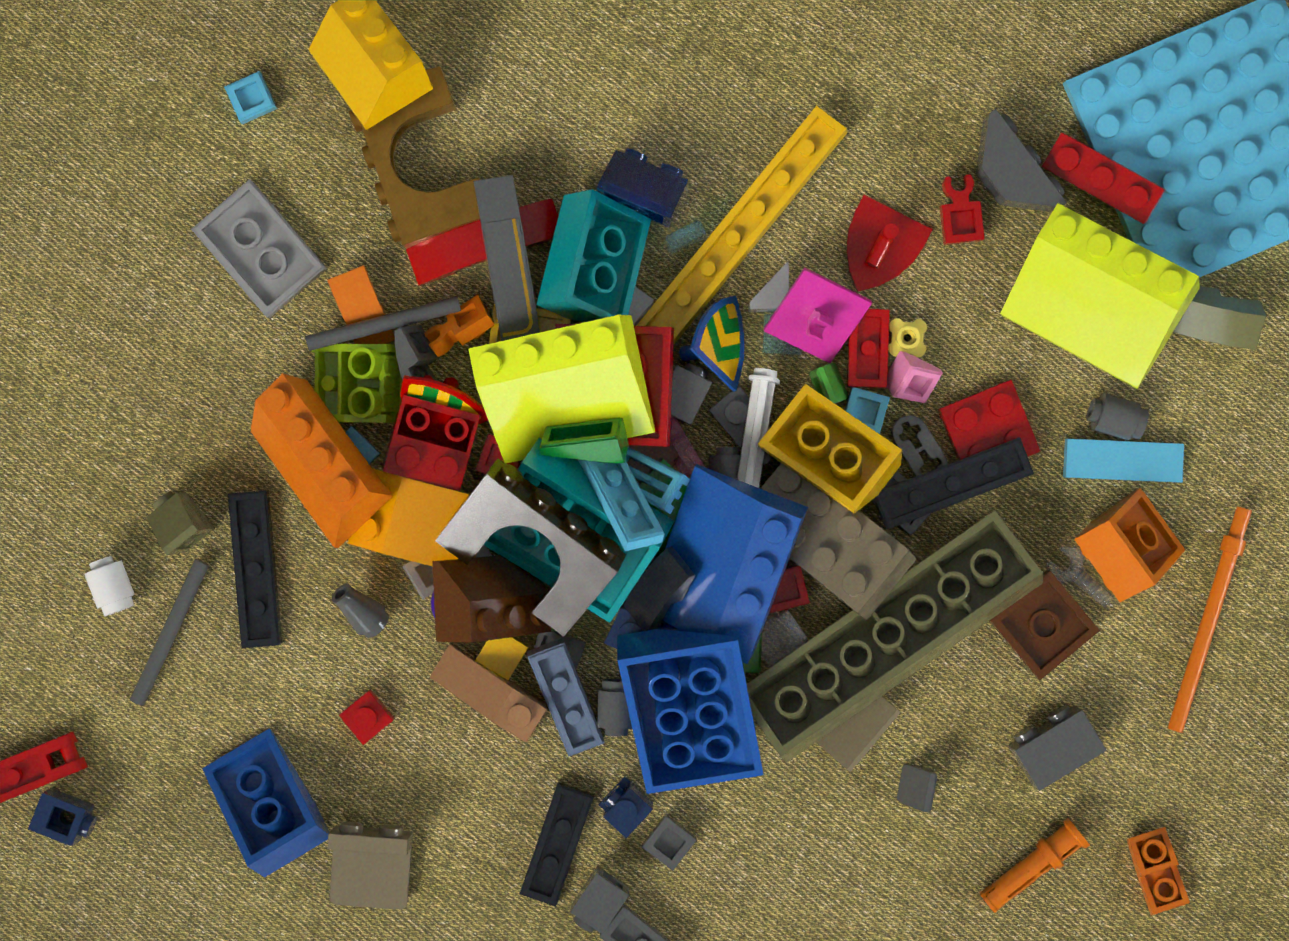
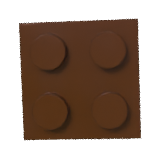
(1045, 626)

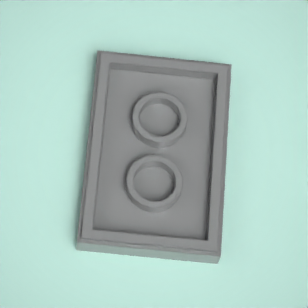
(259, 248)

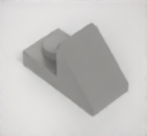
(772, 293)

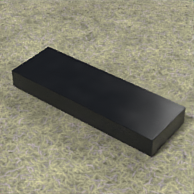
(556, 844)

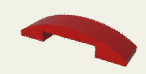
(465, 245)

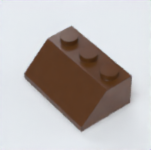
(485, 600)

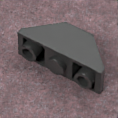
(1013, 170)

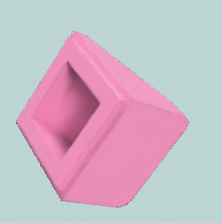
(912, 378)

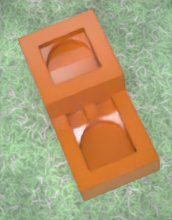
(359, 302)

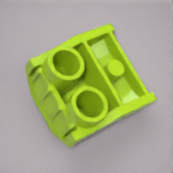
(359, 382)

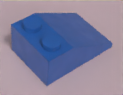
(265, 804)

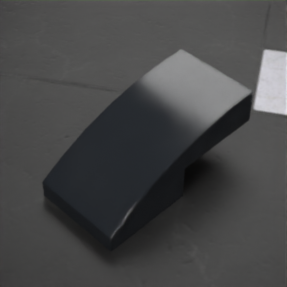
(658, 588)

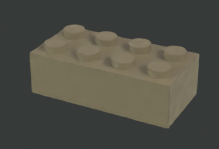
(841, 547)

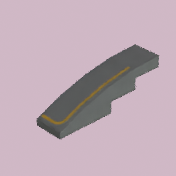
(506, 257)

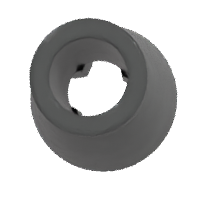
(361, 611)

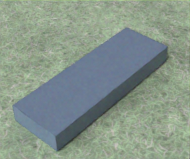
(565, 697)

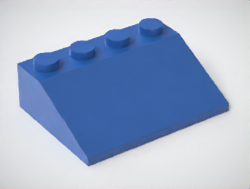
(738, 550)
(688, 708)

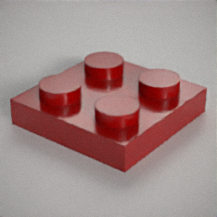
(987, 421)

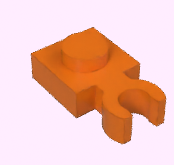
(461, 326)

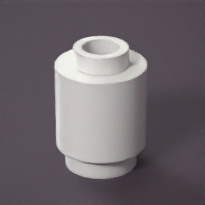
(110, 585)

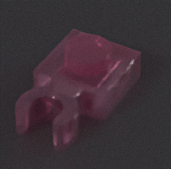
(687, 454)

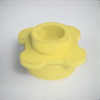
(899, 330)

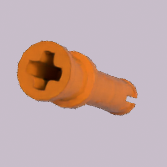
(1048, 855)

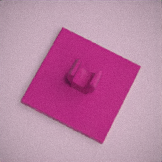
(817, 315)

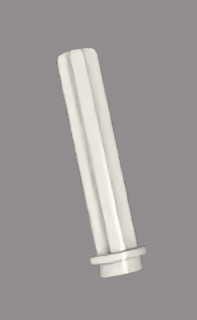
(756, 425)

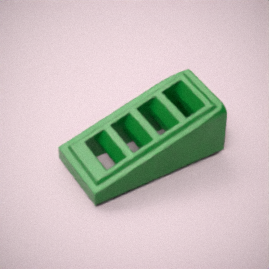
(589, 441)

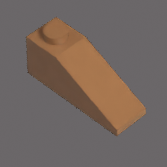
(489, 693)

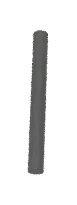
(382, 323)
(169, 632)

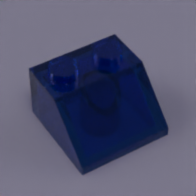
(643, 186)

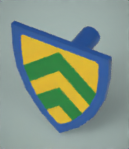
(719, 341)

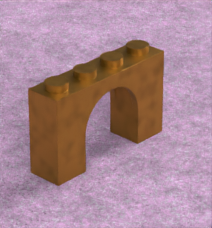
(416, 213)

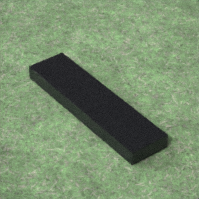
(953, 483)
(255, 569)

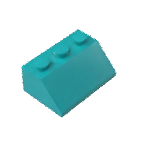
(593, 258)

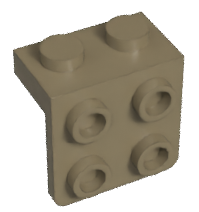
(370, 865)

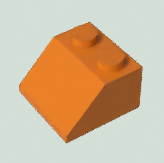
(1130, 545)

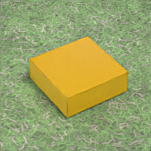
(502, 655)

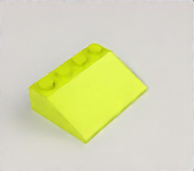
(1099, 295)
(562, 379)

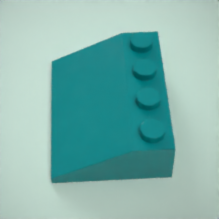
(573, 491)

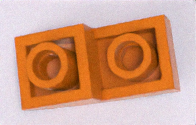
(1157, 871)

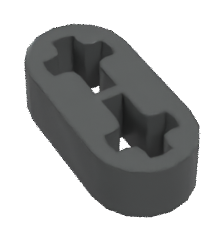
(925, 440)

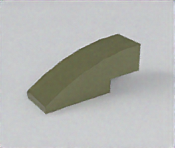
(1223, 319)

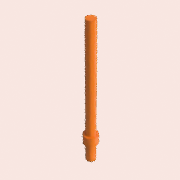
(1232, 547)

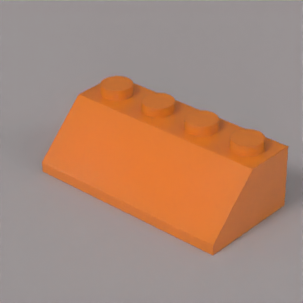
(317, 458)

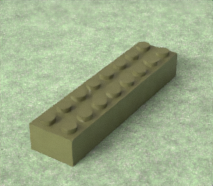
(912, 626)

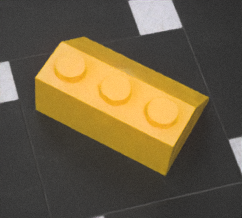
(368, 60)
(832, 449)

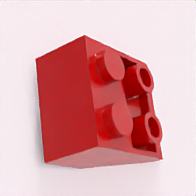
(430, 442)

